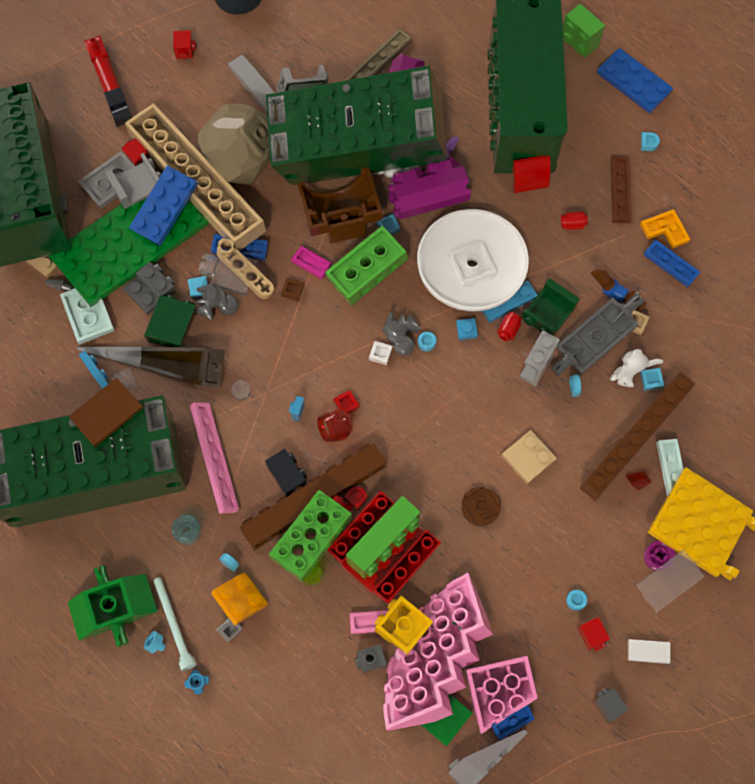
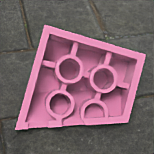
(500, 689)

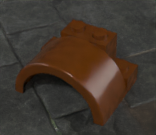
(343, 211)

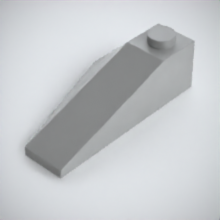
(476, 766)

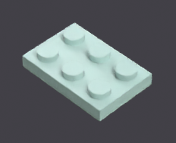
(86, 320)

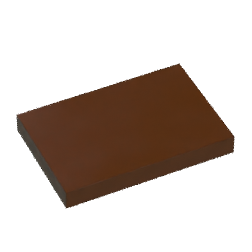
(105, 412)

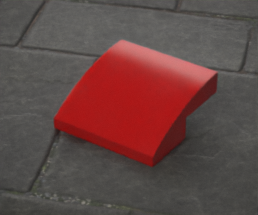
(531, 173)

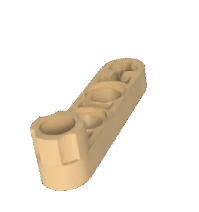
(243, 271)

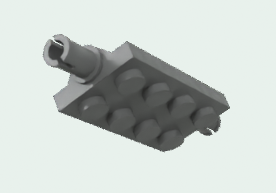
(597, 335)

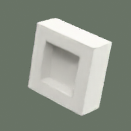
(380, 353)

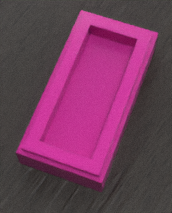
(311, 262)

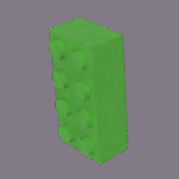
(383, 537)

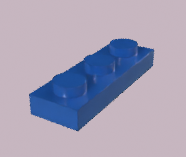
(255, 250)
(671, 263)

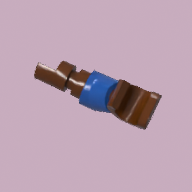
(614, 289)

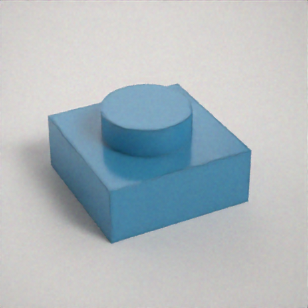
(466, 329)
(296, 408)

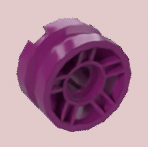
(653, 561)

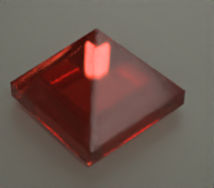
(638, 480)

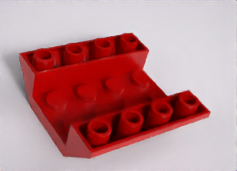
(404, 560)

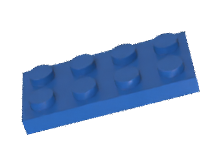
(634, 80)
(163, 205)

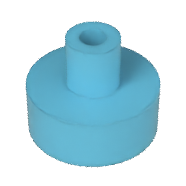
(154, 642)

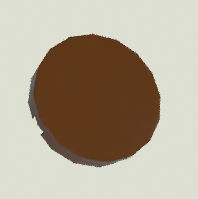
(481, 506)

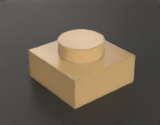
(641, 319)

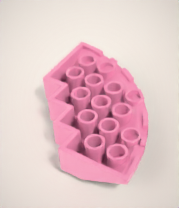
(432, 670)

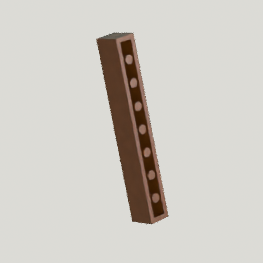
(637, 436)
(335, 481)

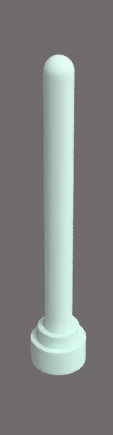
(187, 661)

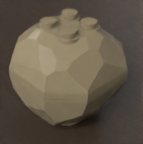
(236, 142)

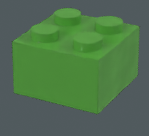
(582, 30)

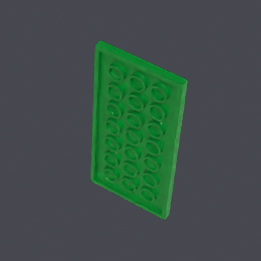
(111, 253)

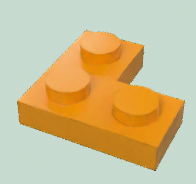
(667, 224)

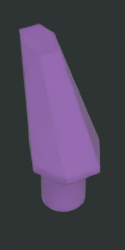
(450, 145)

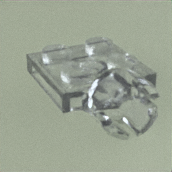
(223, 275)

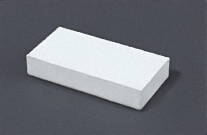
(649, 651)

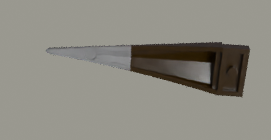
(192, 364)

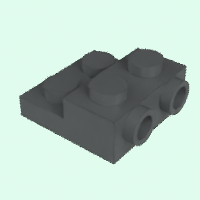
(148, 287)

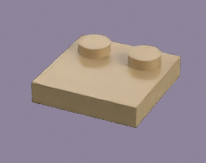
(528, 457)

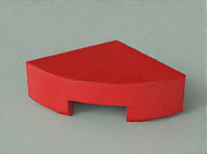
(339, 500)

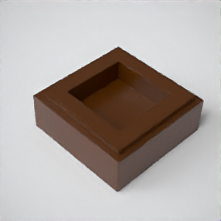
(292, 289)

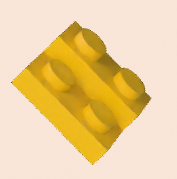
(402, 624)

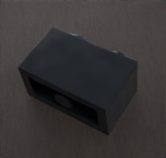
(285, 472)

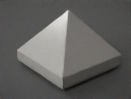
(228, 630)

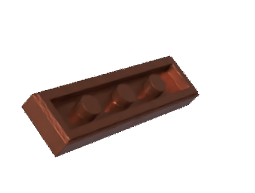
(620, 189)

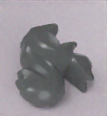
(213, 297)
(396, 333)

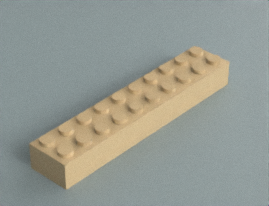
(213, 194)

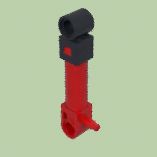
(108, 81)

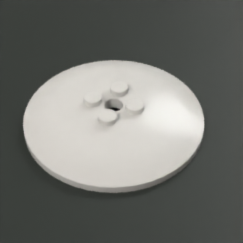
(478, 237)

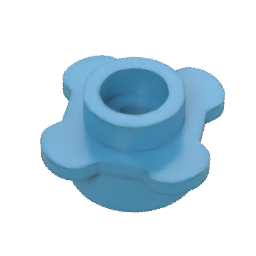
(190, 683)

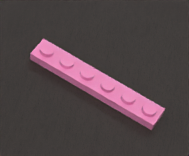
(214, 458)

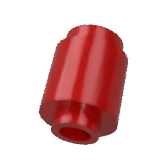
(574, 220)
(509, 327)

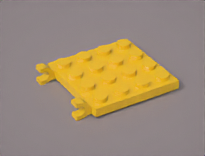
(702, 523)

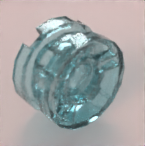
(188, 537)

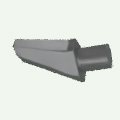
(59, 285)

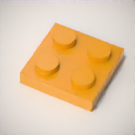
(239, 598)

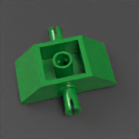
(131, 602)

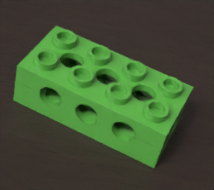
(367, 254)
(305, 523)

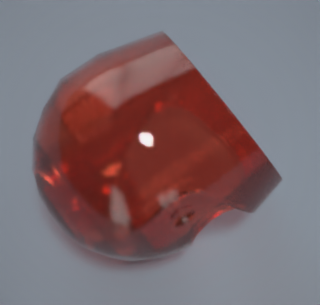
(338, 423)

